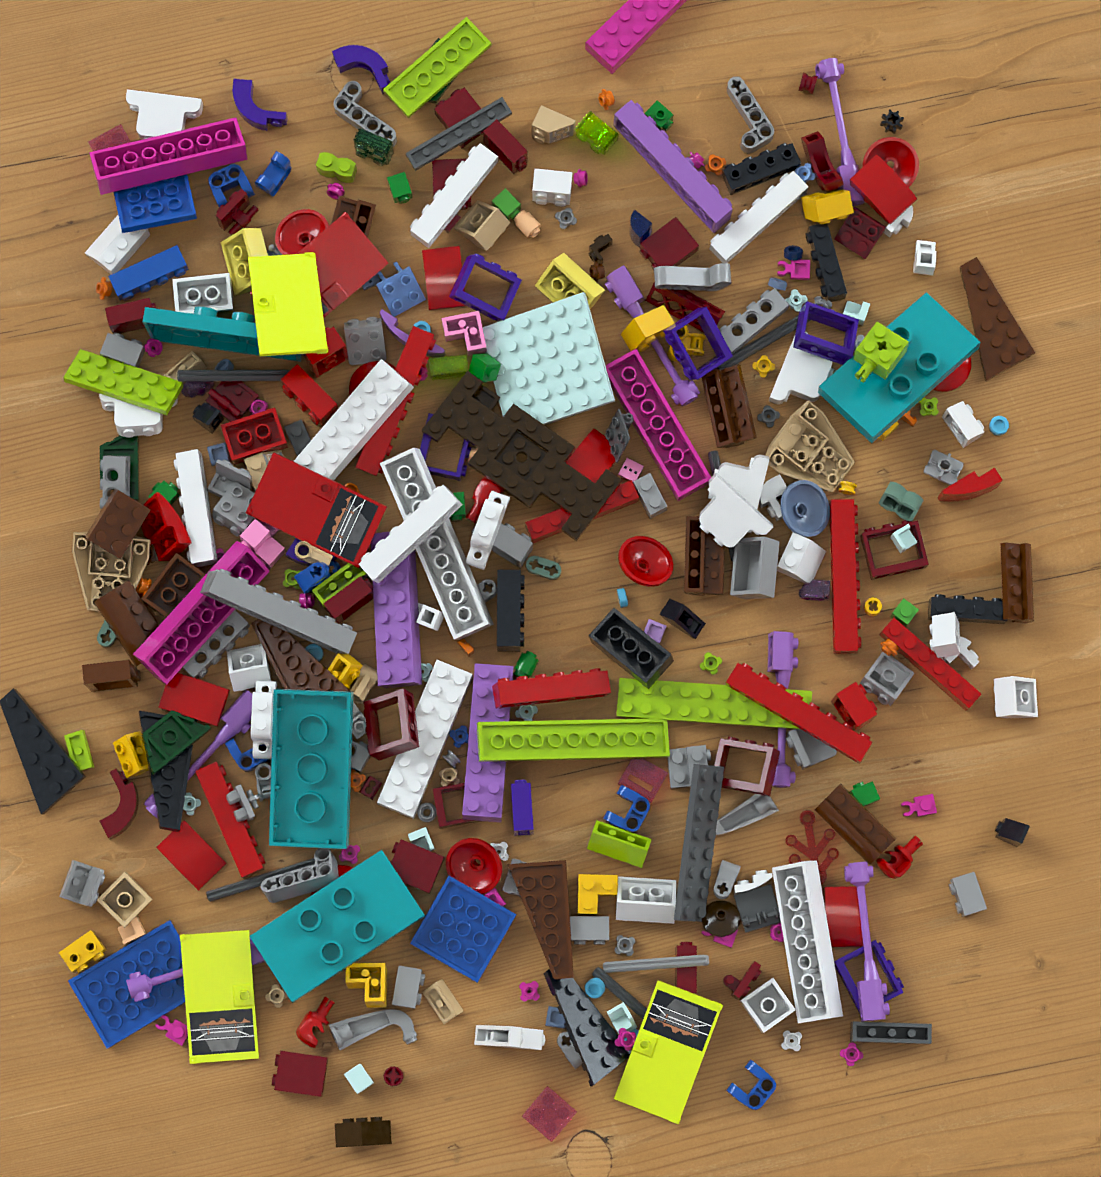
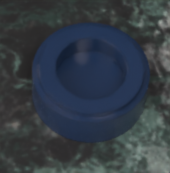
(793, 253)

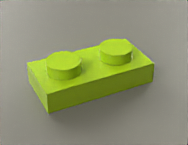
(79, 749)

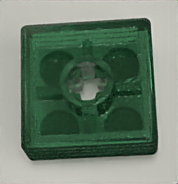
(373, 147)

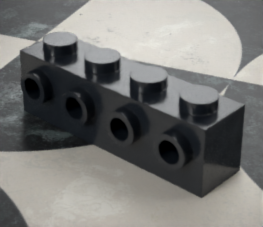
(761, 168)
(826, 261)
(968, 610)

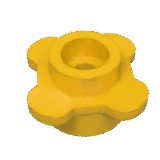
(763, 361)

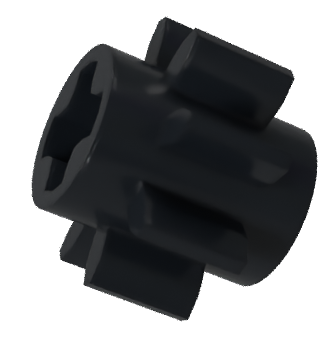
(888, 124)

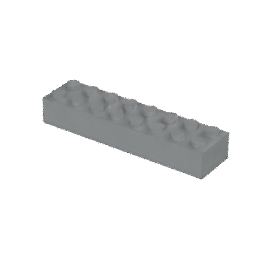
(278, 612)

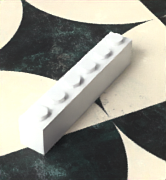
(454, 195)
(759, 217)
(196, 507)
(410, 534)

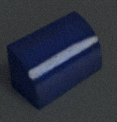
(639, 228)

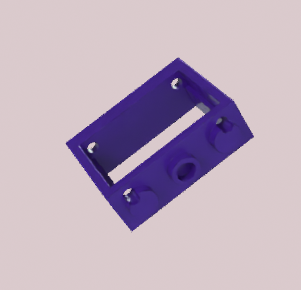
(476, 304)
(713, 335)
(821, 347)
(461, 469)
(522, 808)
(886, 966)

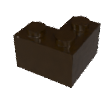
(363, 1132)

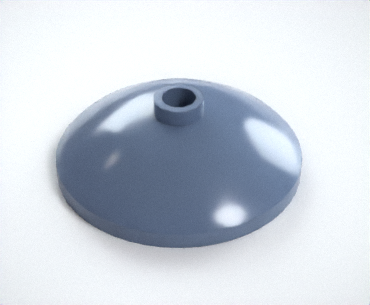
(812, 508)

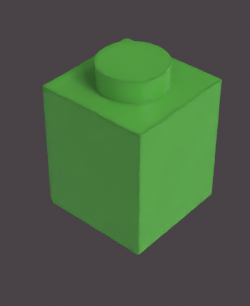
(507, 204)
(904, 612)

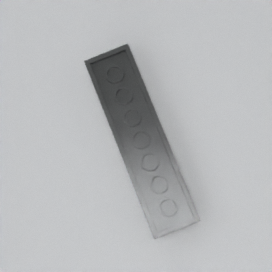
(698, 842)

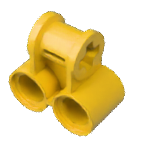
(689, 341)

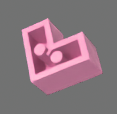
(467, 327)
(262, 544)

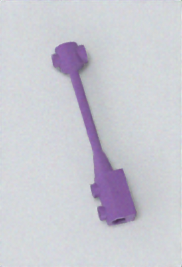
(831, 72)
(630, 298)
(782, 663)
(236, 721)
(141, 985)
(871, 989)

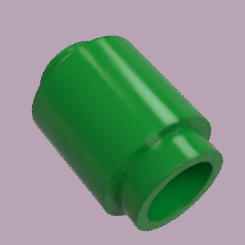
(526, 664)

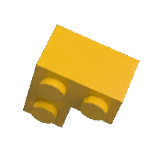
(823, 207)
(646, 328)
(591, 887)
(372, 978)

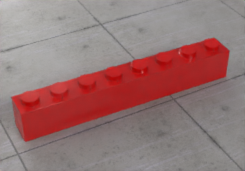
(408, 367)
(844, 576)
(798, 713)

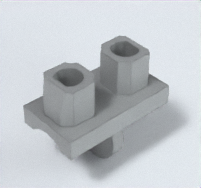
(246, 811)

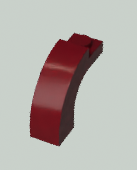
(818, 157)
(125, 813)

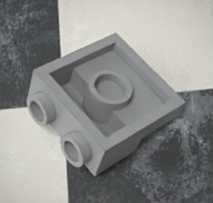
(886, 679)
(681, 764)

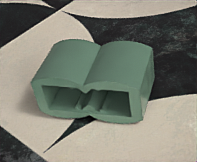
(901, 501)

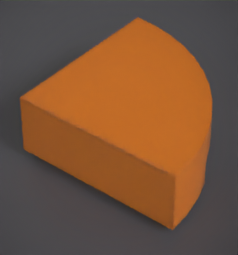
(909, 419)
(467, 648)

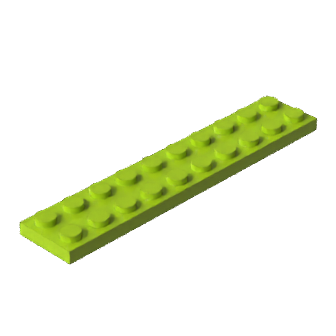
(696, 704)
(572, 739)

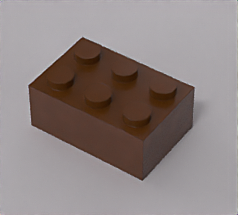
(117, 523)
(172, 585)

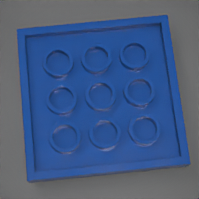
(155, 204)
(463, 928)

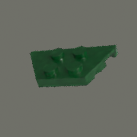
(124, 447)
(170, 738)

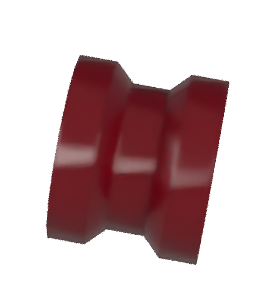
(807, 83)
(395, 1075)

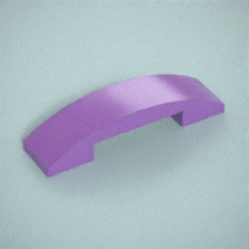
(391, 324)

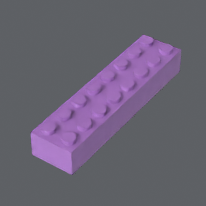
(673, 166)
(396, 624)
(485, 779)

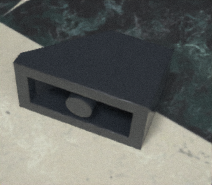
(207, 417)
(682, 618)
(1011, 831)

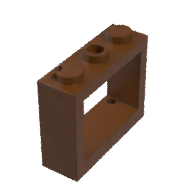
(110, 675)

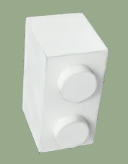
(946, 635)

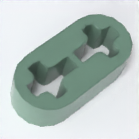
(541, 571)
(104, 631)

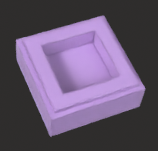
(655, 630)

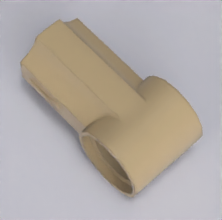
(314, 555)
(365, 682)

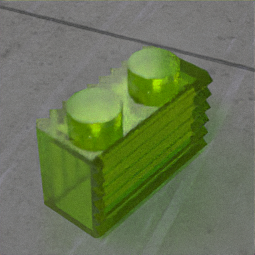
(596, 133)
(448, 367)

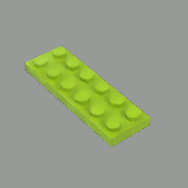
(437, 67)
(123, 382)

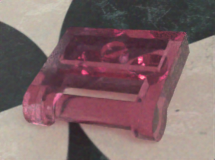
(645, 772)

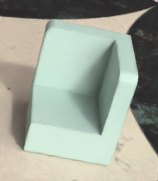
(857, 311)
(903, 538)
(422, 839)
(621, 1018)
(358, 1078)

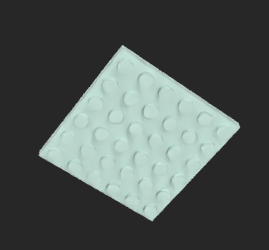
(550, 361)

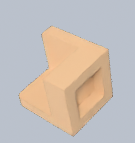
(132, 931)

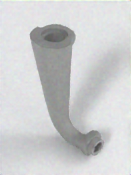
(748, 812)
(356, 1028)

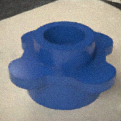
(455, 735)

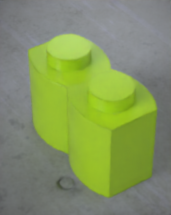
(341, 168)

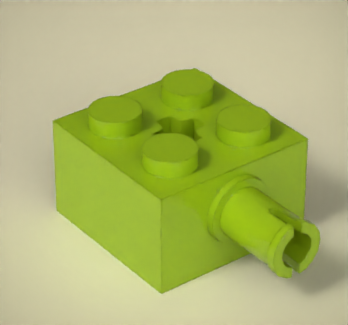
(879, 352)

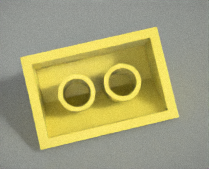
(236, 250)
(565, 278)

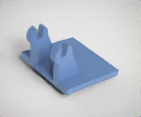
(400, 290)

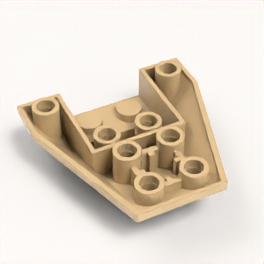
(810, 449)
(102, 571)

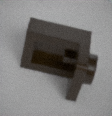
(600, 244)

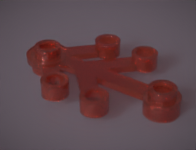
(812, 850)

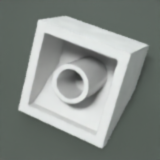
(963, 424)
(801, 558)
(248, 666)
(1015, 697)

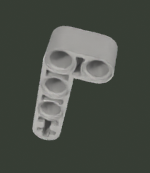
(353, 108)
(748, 111)
(693, 278)
(304, 879)

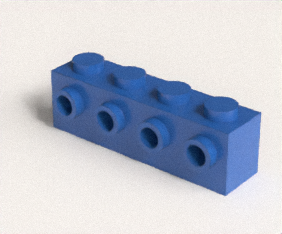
(148, 273)

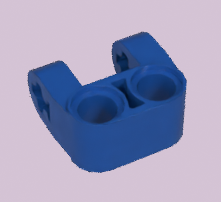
(274, 174)
(228, 183)
(313, 575)
(238, 756)
(633, 813)
(757, 1090)

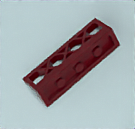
(684, 299)

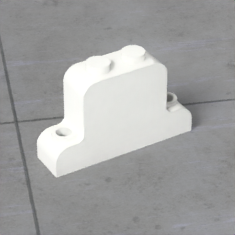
(162, 112)
(800, 376)
(132, 419)
(745, 480)
(730, 515)
(487, 529)
(262, 719)
(509, 1037)

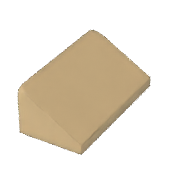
(189, 362)
(442, 1001)

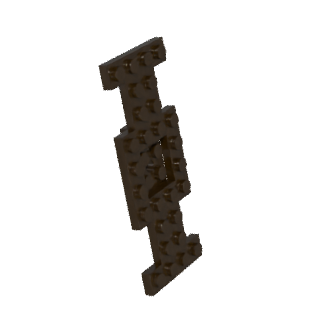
(500, 444)

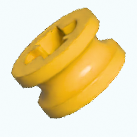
(847, 488)
(873, 600)

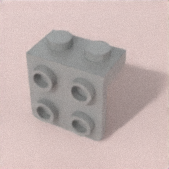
(364, 340)
(226, 475)
(232, 509)
(808, 749)
(82, 883)

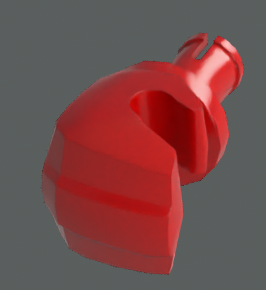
(479, 496)
(900, 859)
(311, 1019)

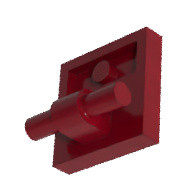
(234, 212)
(860, 233)
(232, 399)
(740, 987)

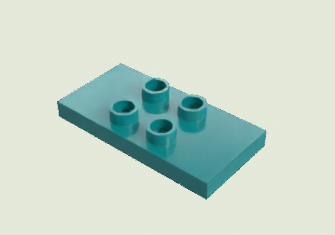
(207, 330)
(934, 351)
(311, 768)
(337, 926)

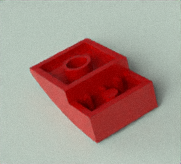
(883, 189)
(441, 273)
(592, 456)
(971, 486)
(164, 528)
(194, 699)
(191, 855)
(843, 916)

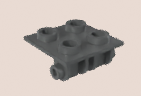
(618, 434)
(757, 908)

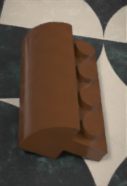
(359, 211)
(729, 407)
(702, 561)
(1017, 582)
(127, 617)
(855, 824)

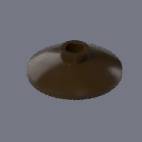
(721, 926)

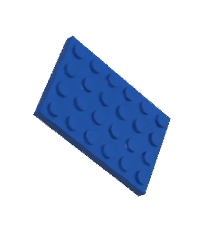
(106, 993)

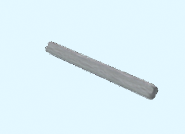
(656, 963)

